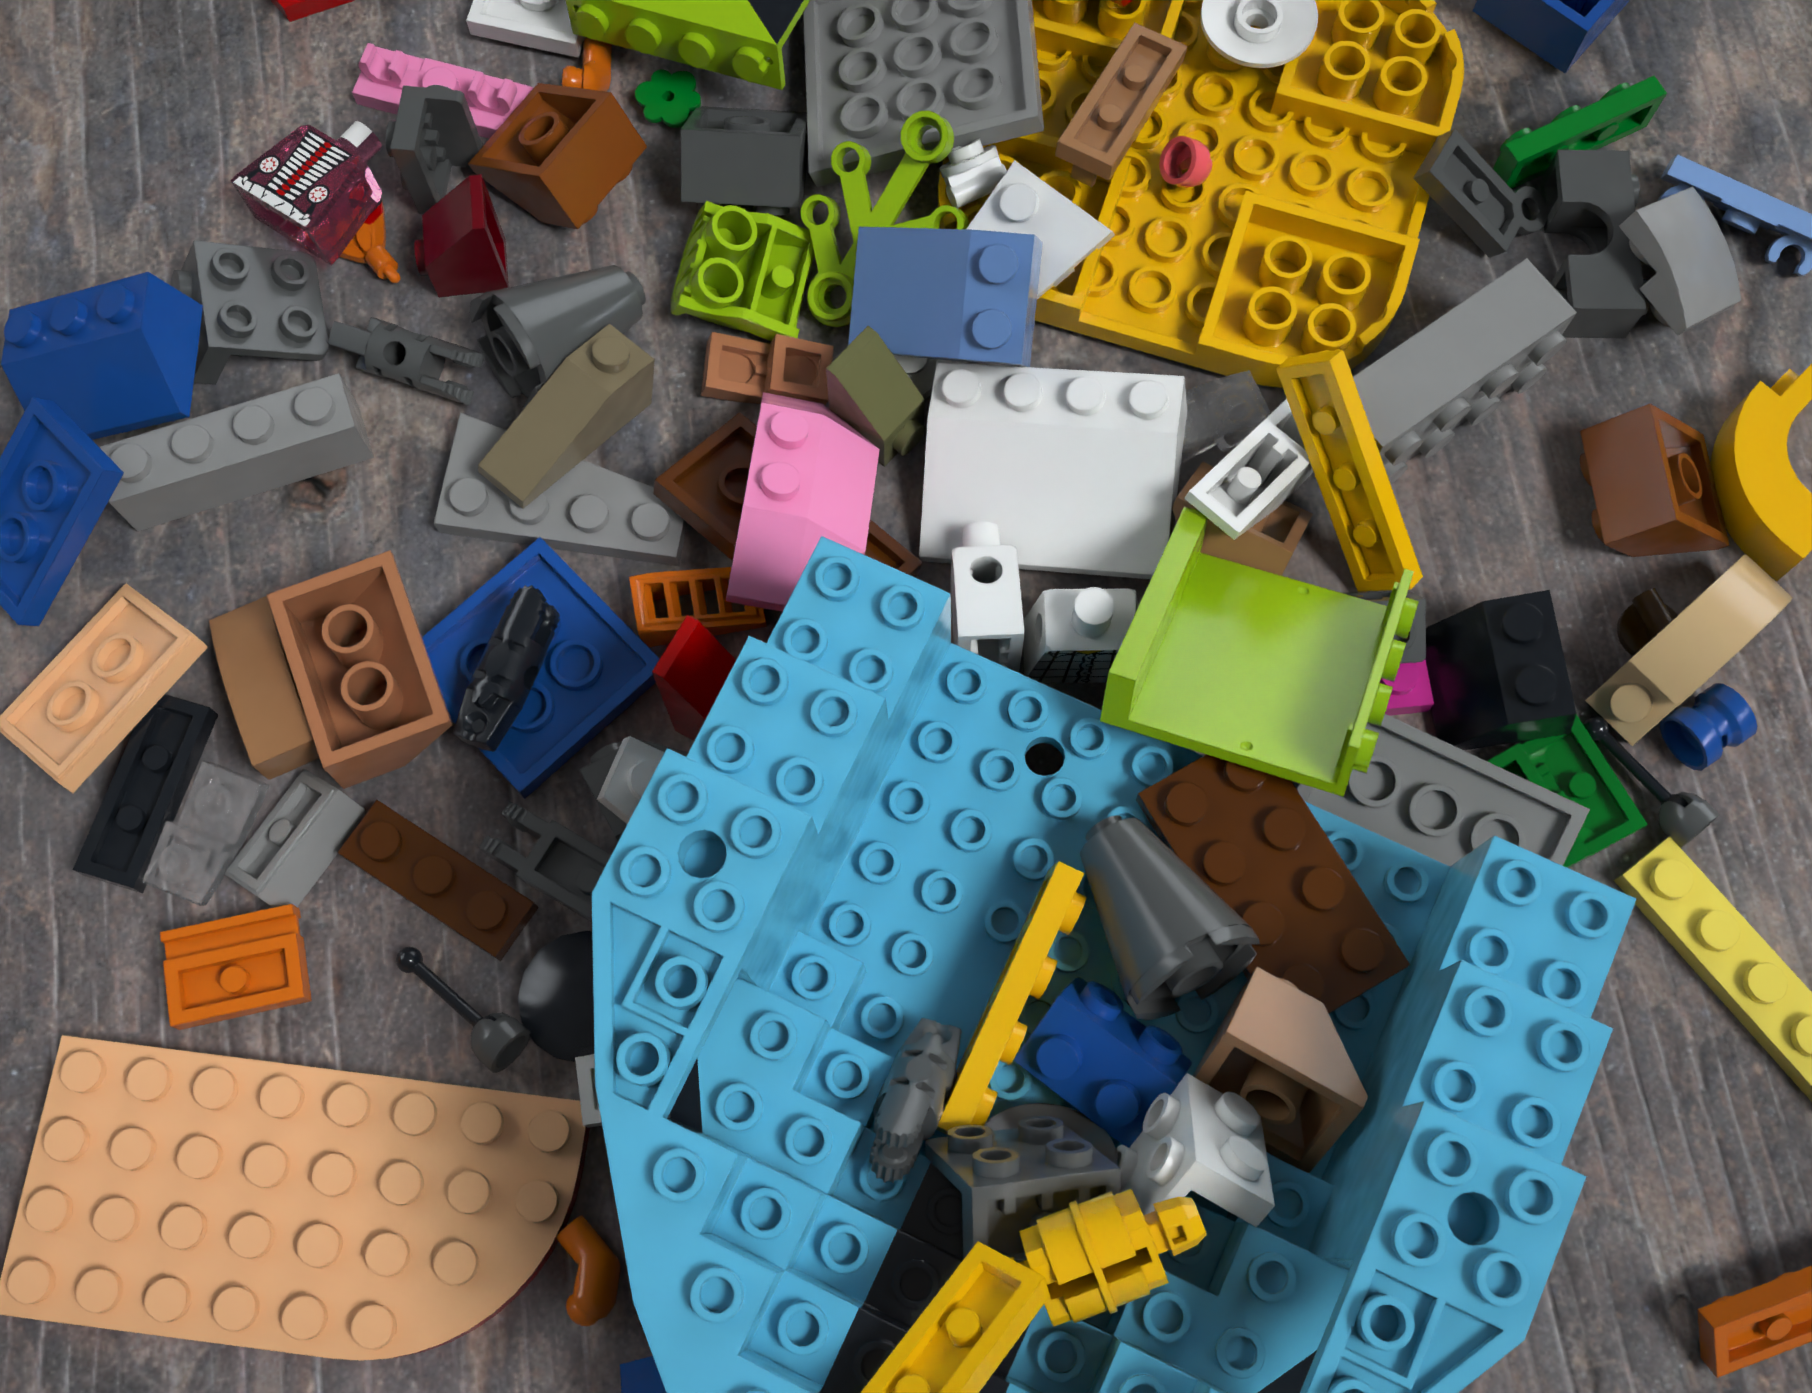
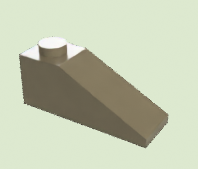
(571, 415)

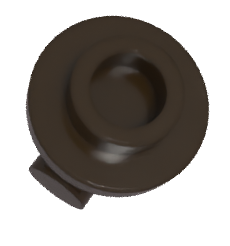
(1643, 621)

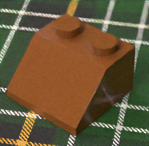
(560, 153)
(1652, 485)

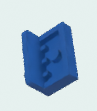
(1103, 1058)

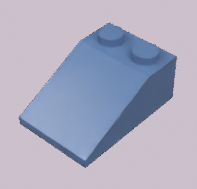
(948, 293)

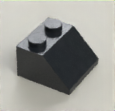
(1499, 673)

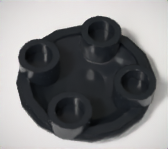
(559, 998)

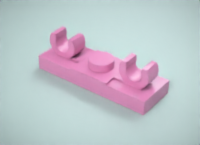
(387, 71)

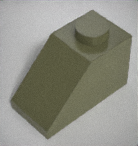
(876, 396)

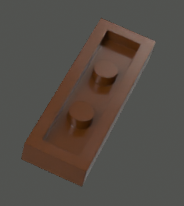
(438, 880)

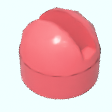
(1185, 154)

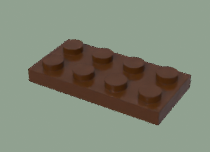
(711, 486)
(1279, 873)

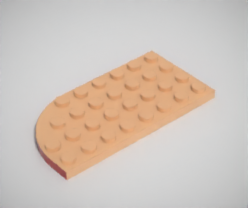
(284, 1202)

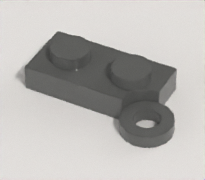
(1477, 195)

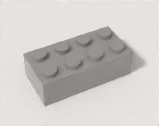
(1462, 365)

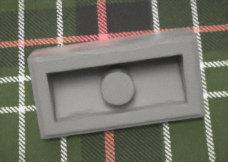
(296, 841)

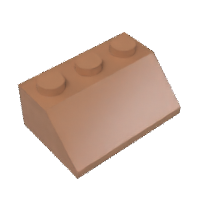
(360, 669)

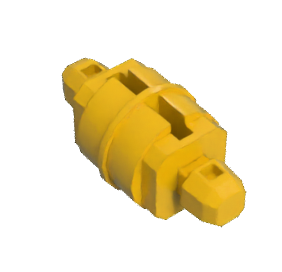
(1107, 1251)

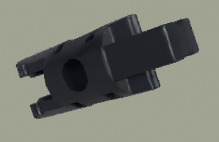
(507, 669)

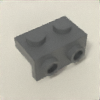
(429, 138)

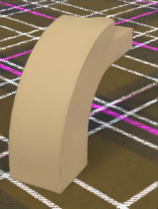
(1689, 649)

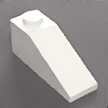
(1254, 475)

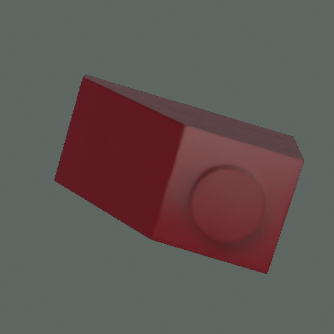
(463, 242)

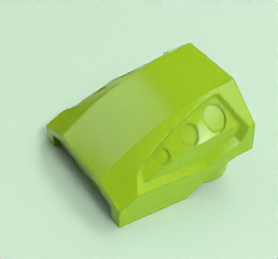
(744, 271)

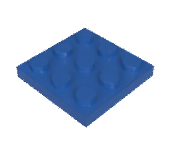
(585, 681)

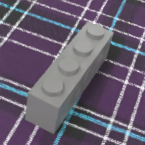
(238, 452)

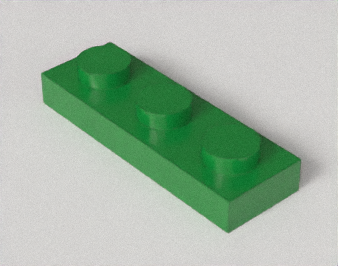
(1614, 116)

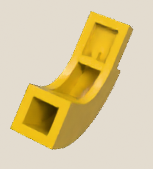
(1755, 484)

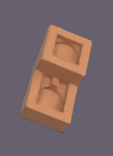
(746, 368)

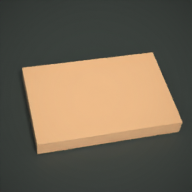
(99, 687)

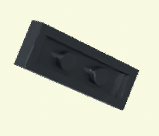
(145, 792)

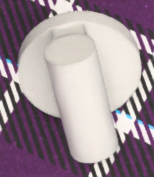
(971, 172)

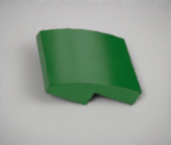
(1578, 771)

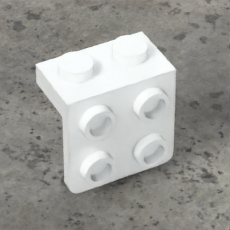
(1200, 1145)

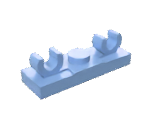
(1746, 208)

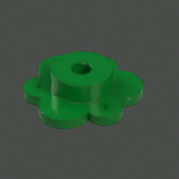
(668, 97)

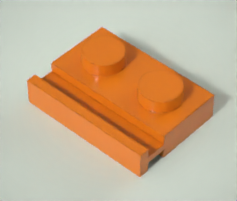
(235, 967)

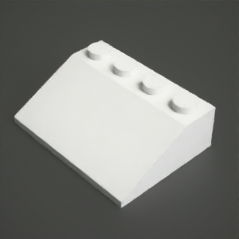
(1059, 460)

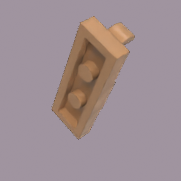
(1119, 104)

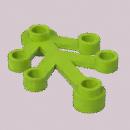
(833, 271)

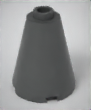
(546, 320)
(1161, 919)

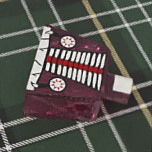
(314, 187)

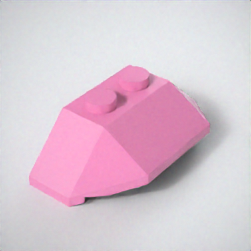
(803, 482)

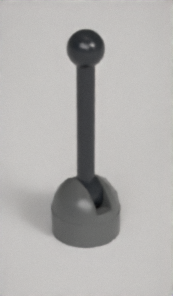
(1680, 814)
(494, 1038)

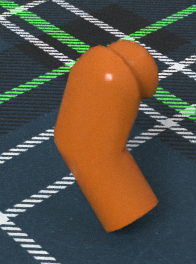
(595, 67)
(596, 1273)

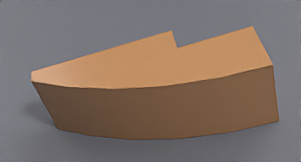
(262, 689)

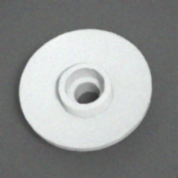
(1283, 36)

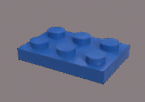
(49, 503)

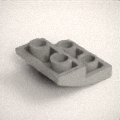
(1690, 260)

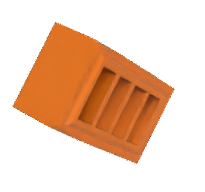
(671, 585)

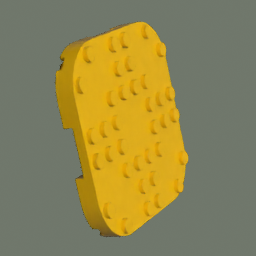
(1309, 191)

